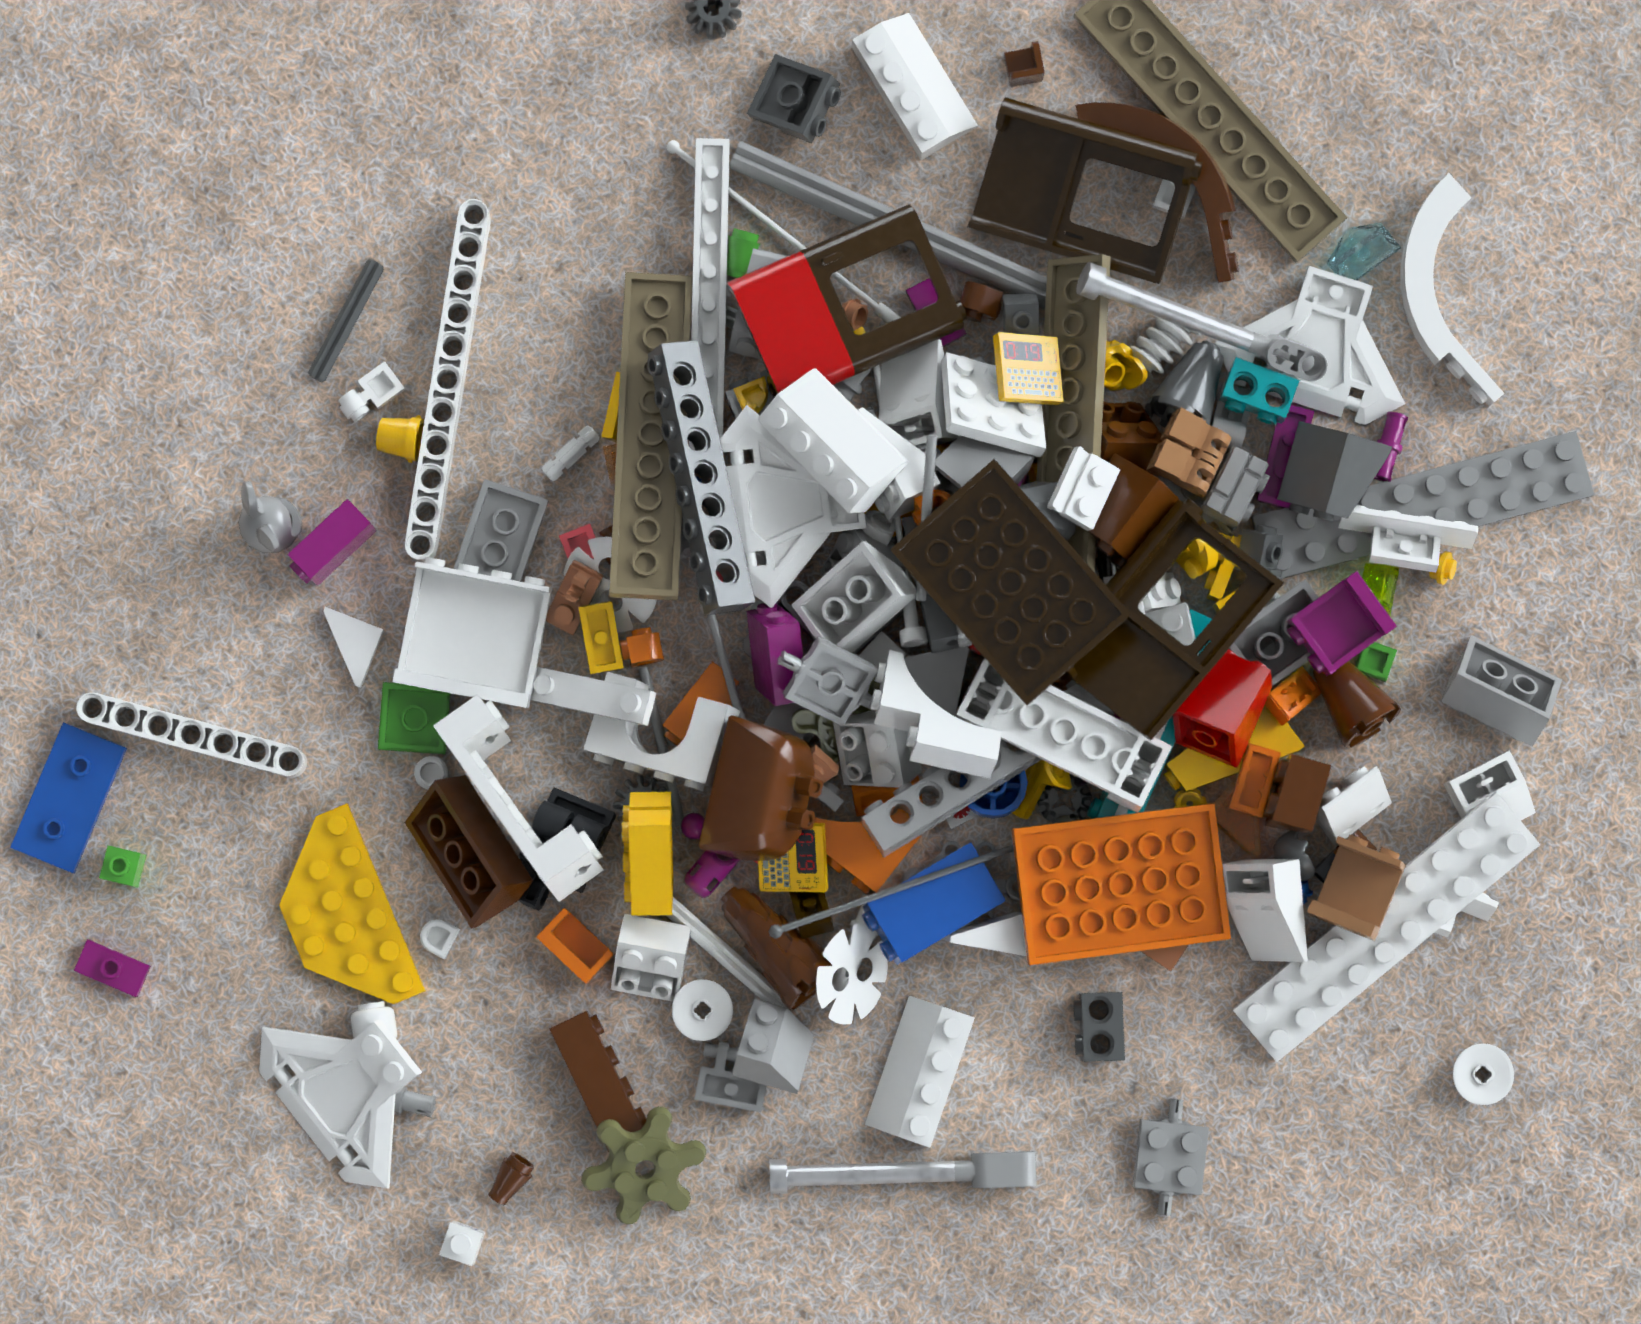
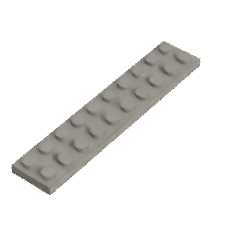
(1467, 491)

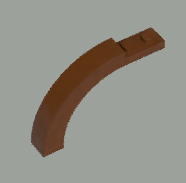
(1210, 185)

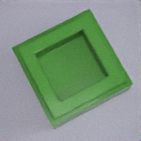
(1376, 661)

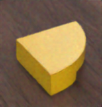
(752, 394)

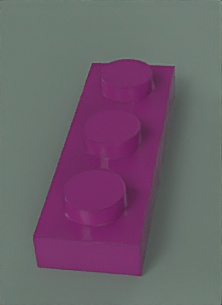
(1279, 454)

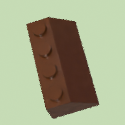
(467, 850)

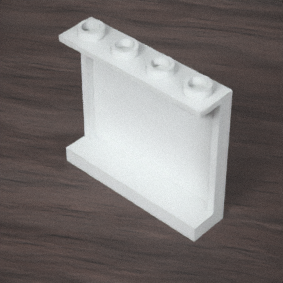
(473, 633)

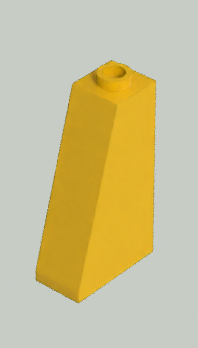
(1195, 770)

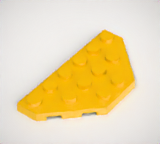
(344, 915)

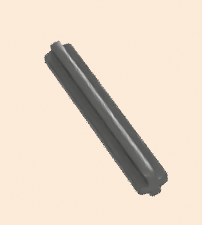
(346, 320)

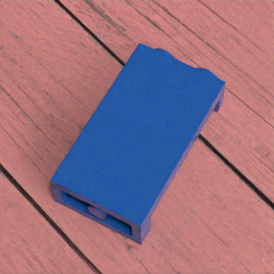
(933, 909)

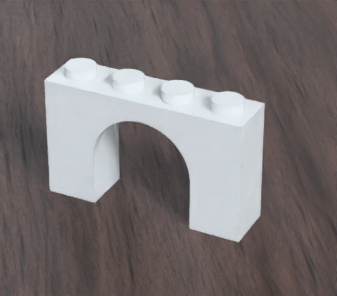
(691, 760)

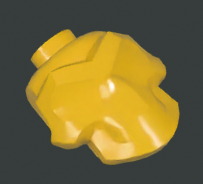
(1122, 368)

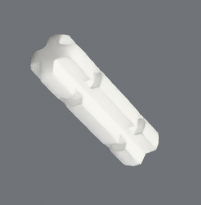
(570, 453)

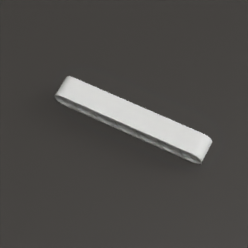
(178, 725)

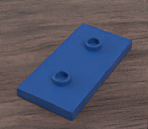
(68, 798)

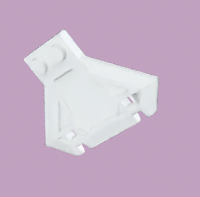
(1331, 322)
(777, 507)
(342, 1093)

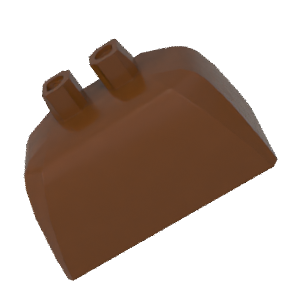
(759, 793)

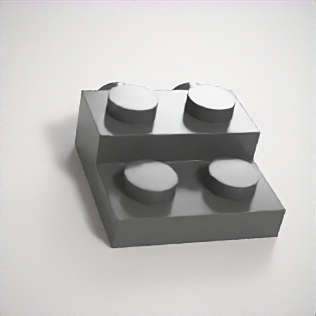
(795, 98)

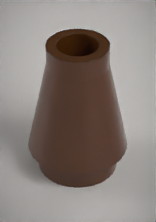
(512, 1175)

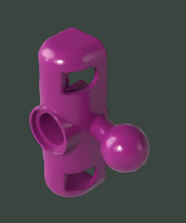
(710, 864)

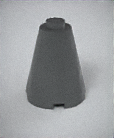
(1189, 384)

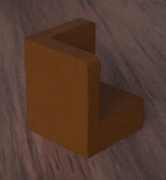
(1024, 65)

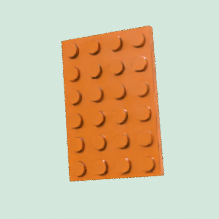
(1121, 883)

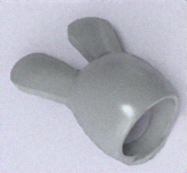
(267, 521)

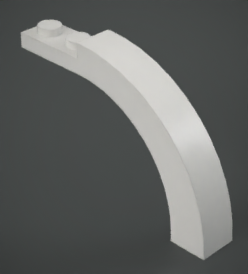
(1419, 291)

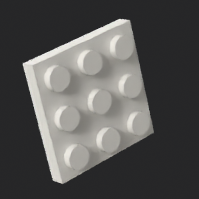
(977, 413)

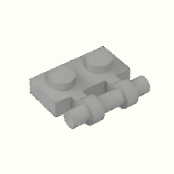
(722, 1087)

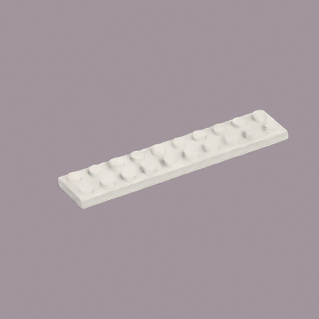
(1427, 897)

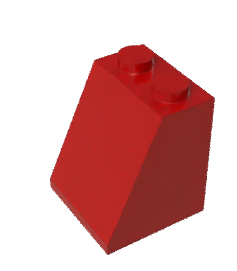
(1224, 709)

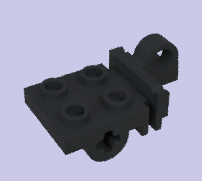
(553, 817)

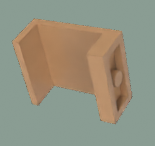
(1358, 887)

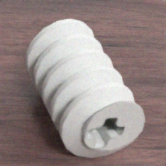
(1160, 344)

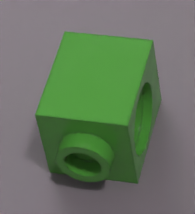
(122, 866)

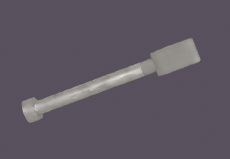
(1095, 282)
(983, 1169)

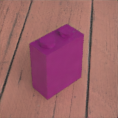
(330, 543)
(769, 635)

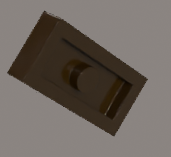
(808, 904)

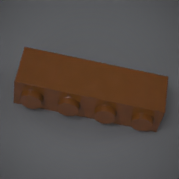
(595, 1072)

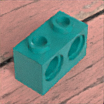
(1261, 382)

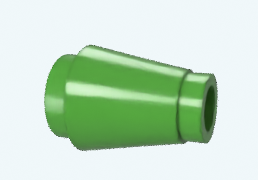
(739, 251)

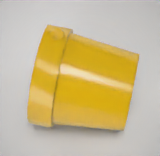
(400, 437)

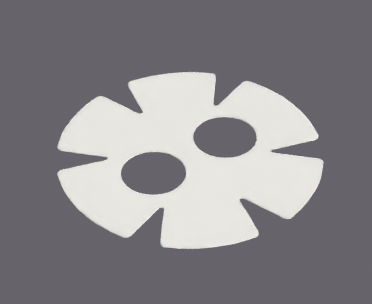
(601, 549)
(856, 992)

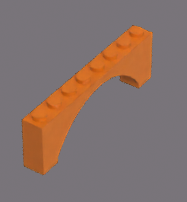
(846, 842)

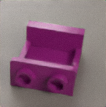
(1340, 624)

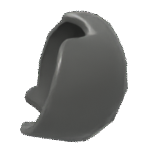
(1290, 847)

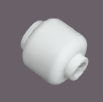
(371, 1012)

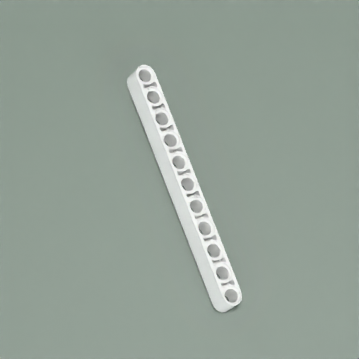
(445, 364)

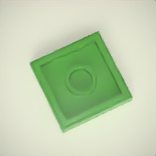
(409, 719)

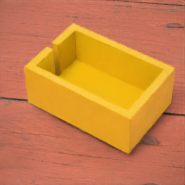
(648, 853)

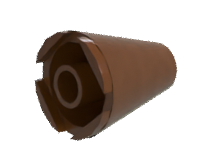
(1355, 704)

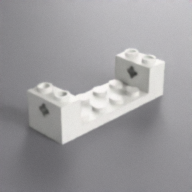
(472, 736)
(1068, 736)

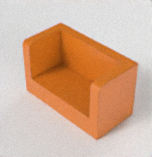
(575, 945)

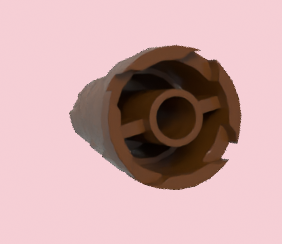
(786, 961)

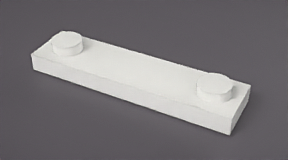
(593, 696)

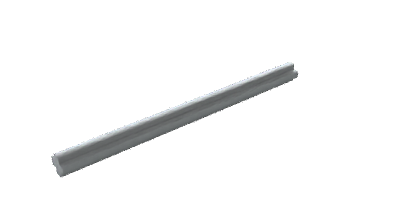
(861, 209)

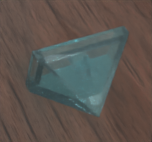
(1362, 250)

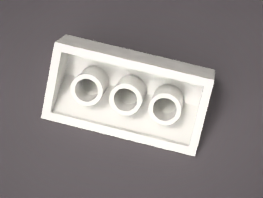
(913, 84)
(833, 441)
(919, 1071)

